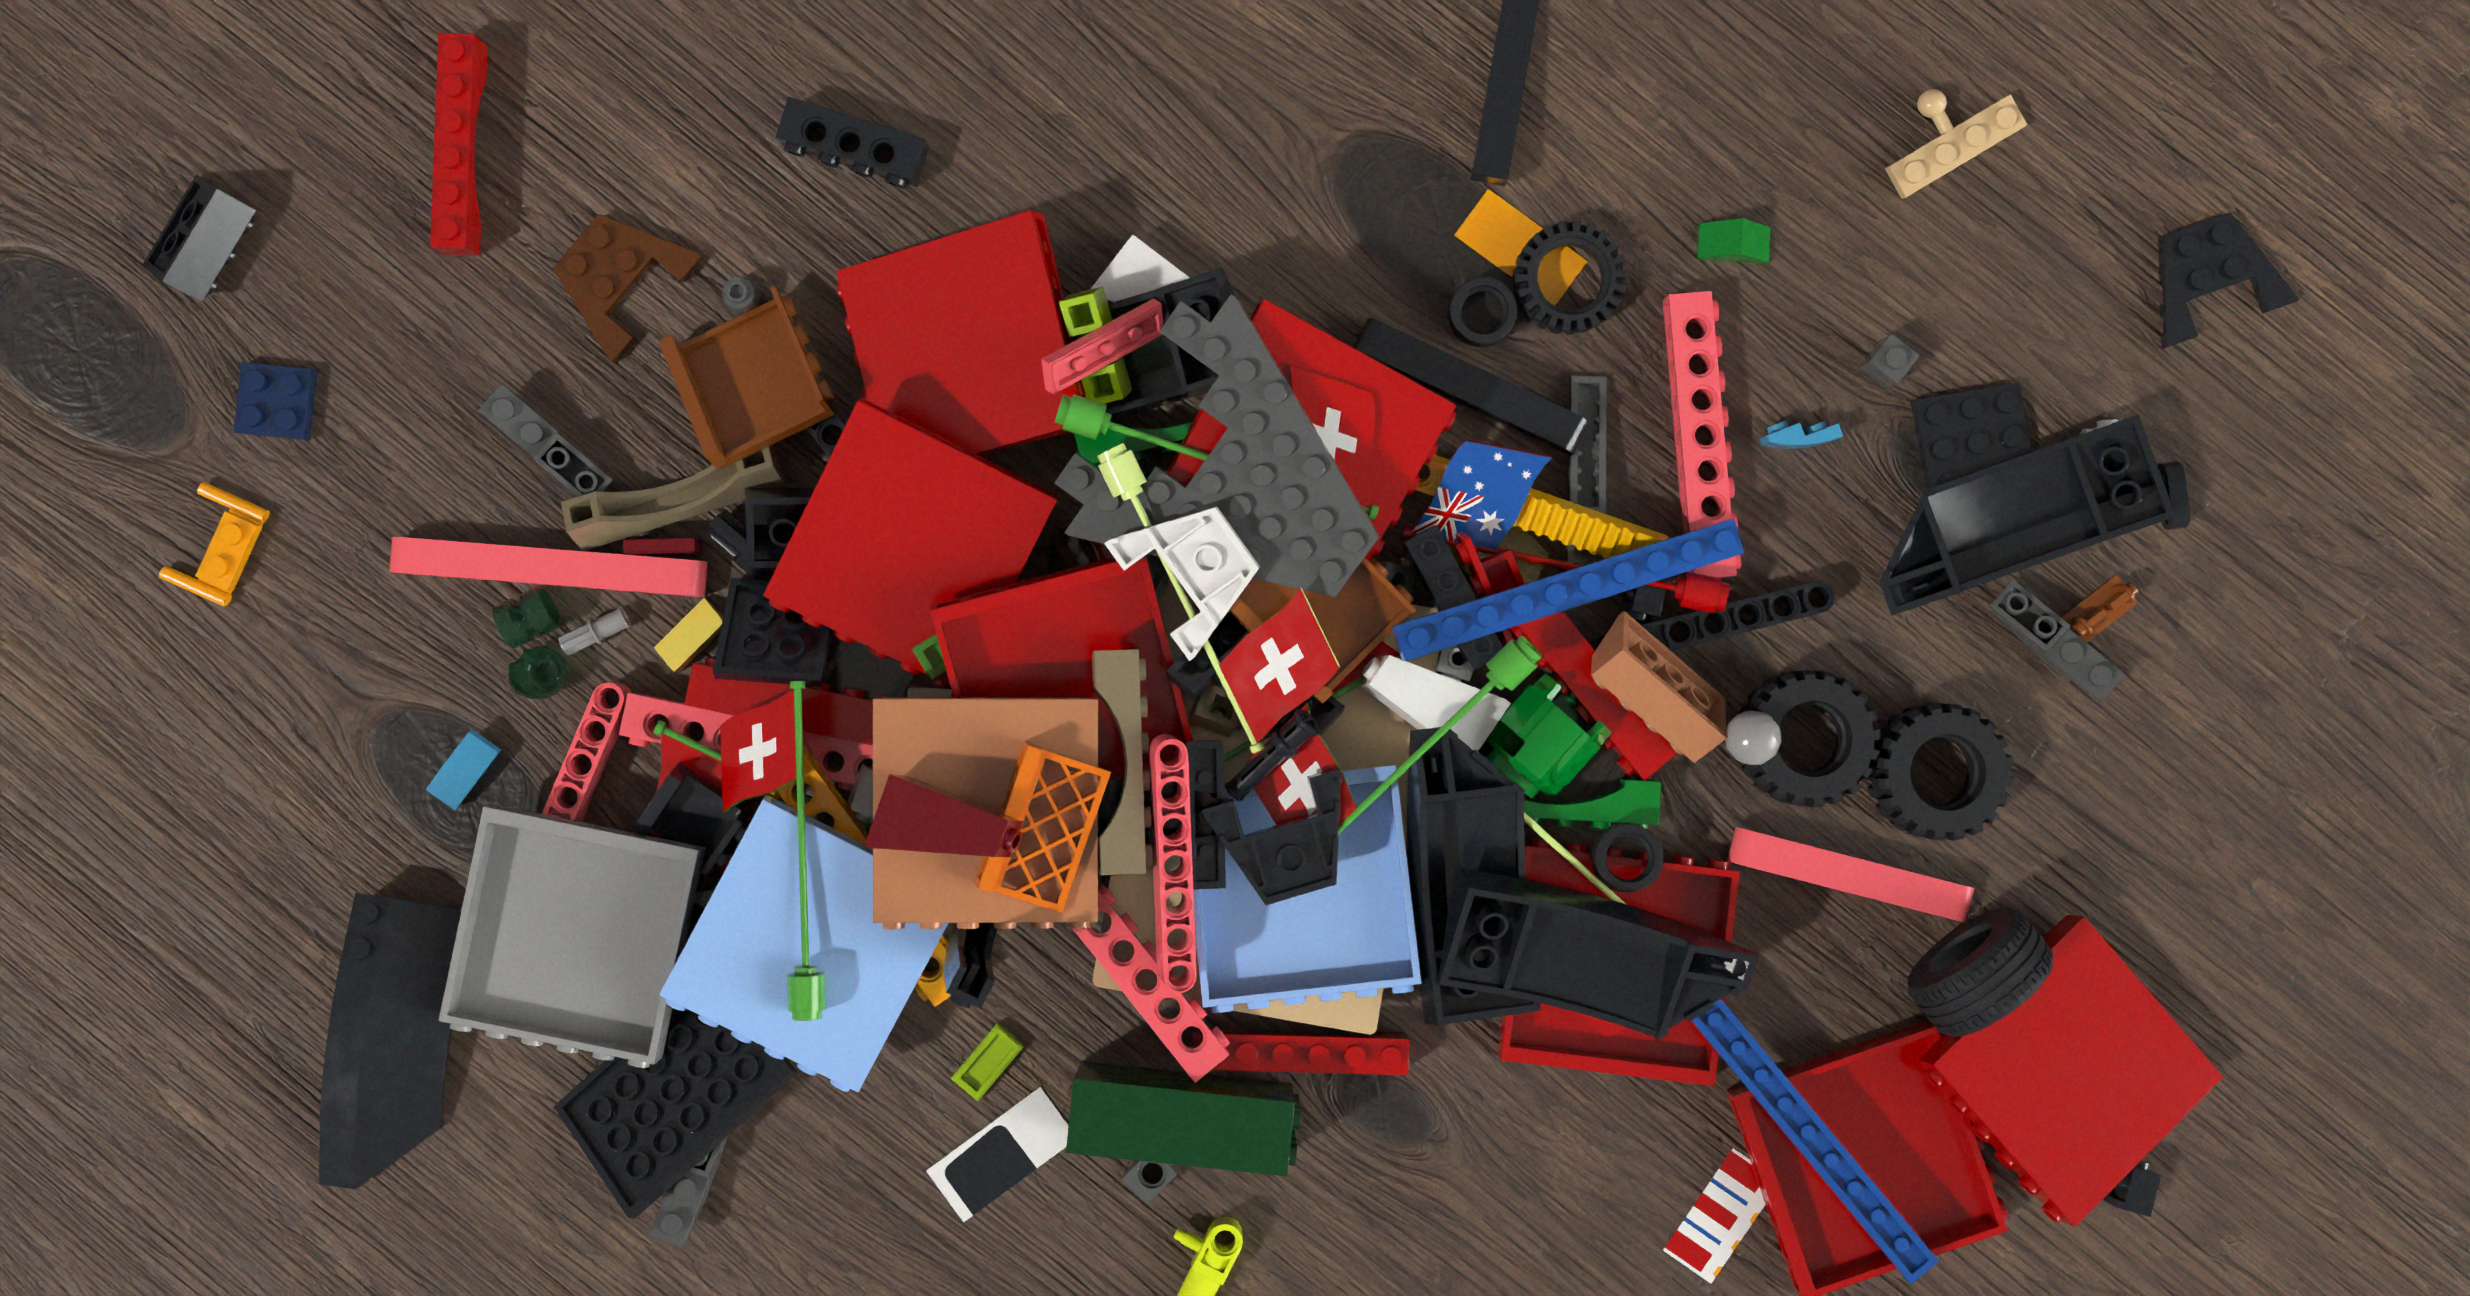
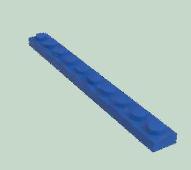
(1567, 589)
(1815, 1141)

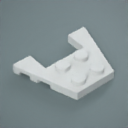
(1205, 560)

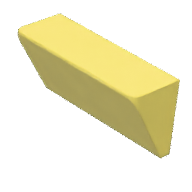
(690, 636)

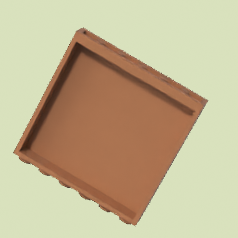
(972, 753)

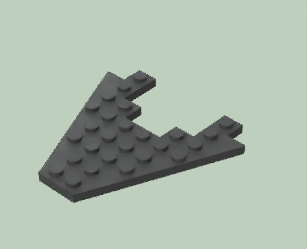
(1263, 474)

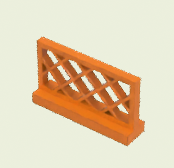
(1016, 804)

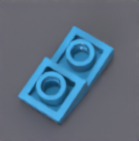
(1793, 437)
(463, 769)

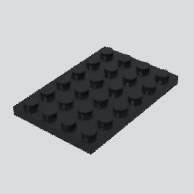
(661, 1120)

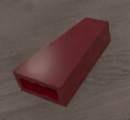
(936, 821)

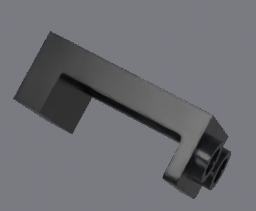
(692, 813)

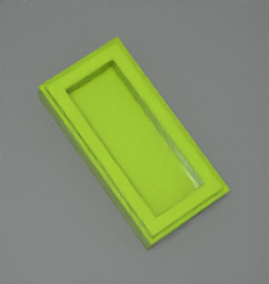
(987, 1061)

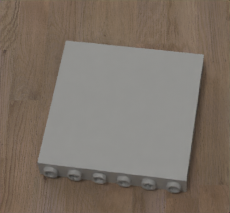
(570, 935)

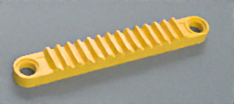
(1564, 520)

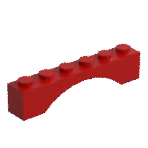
(458, 96)
(1314, 1053)

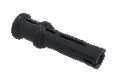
(1283, 744)

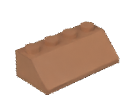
(1659, 688)

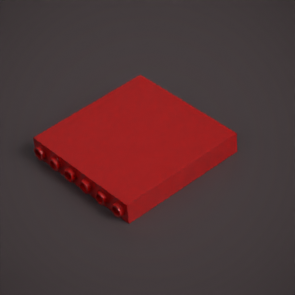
(961, 333)
(1405, 411)
(902, 529)
(1041, 642)
(1563, 1038)
(2074, 1076)
(1900, 1137)

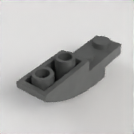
(544, 442)
(2055, 643)
(686, 1200)

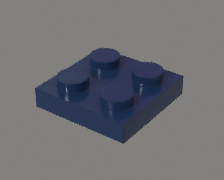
(275, 401)

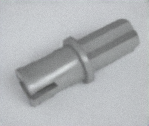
(594, 631)

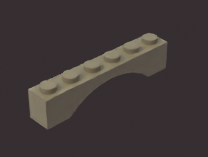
(612, 516)
(1118, 685)

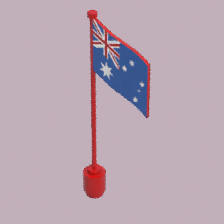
(1484, 497)

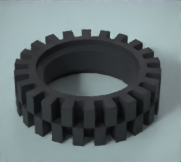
(1599, 248)

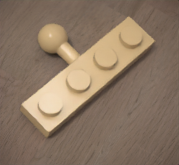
(1955, 143)

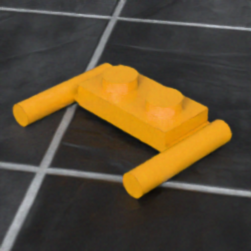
(227, 550)

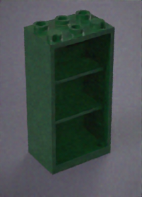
(1183, 1122)

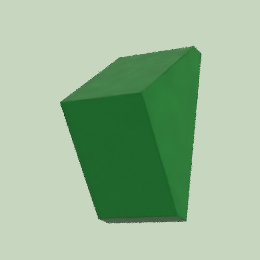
(1733, 241)

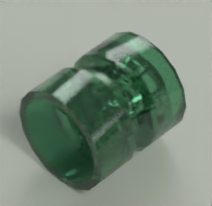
(523, 618)

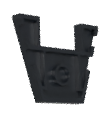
(2208, 260)
(1291, 855)

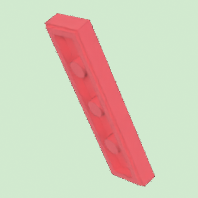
(1102, 346)

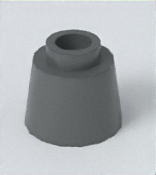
(742, 295)

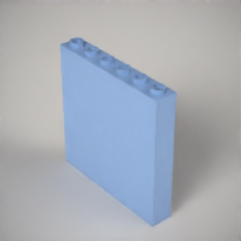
(752, 939)
(1320, 941)

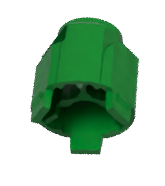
(1540, 742)

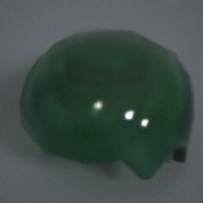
(538, 673)

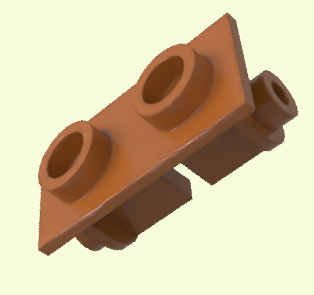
(2101, 608)

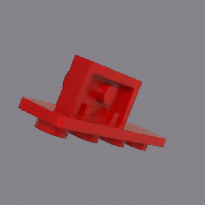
(1490, 574)

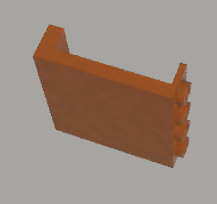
(749, 381)
(1351, 621)

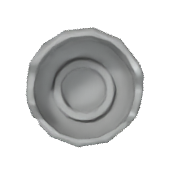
(1753, 737)

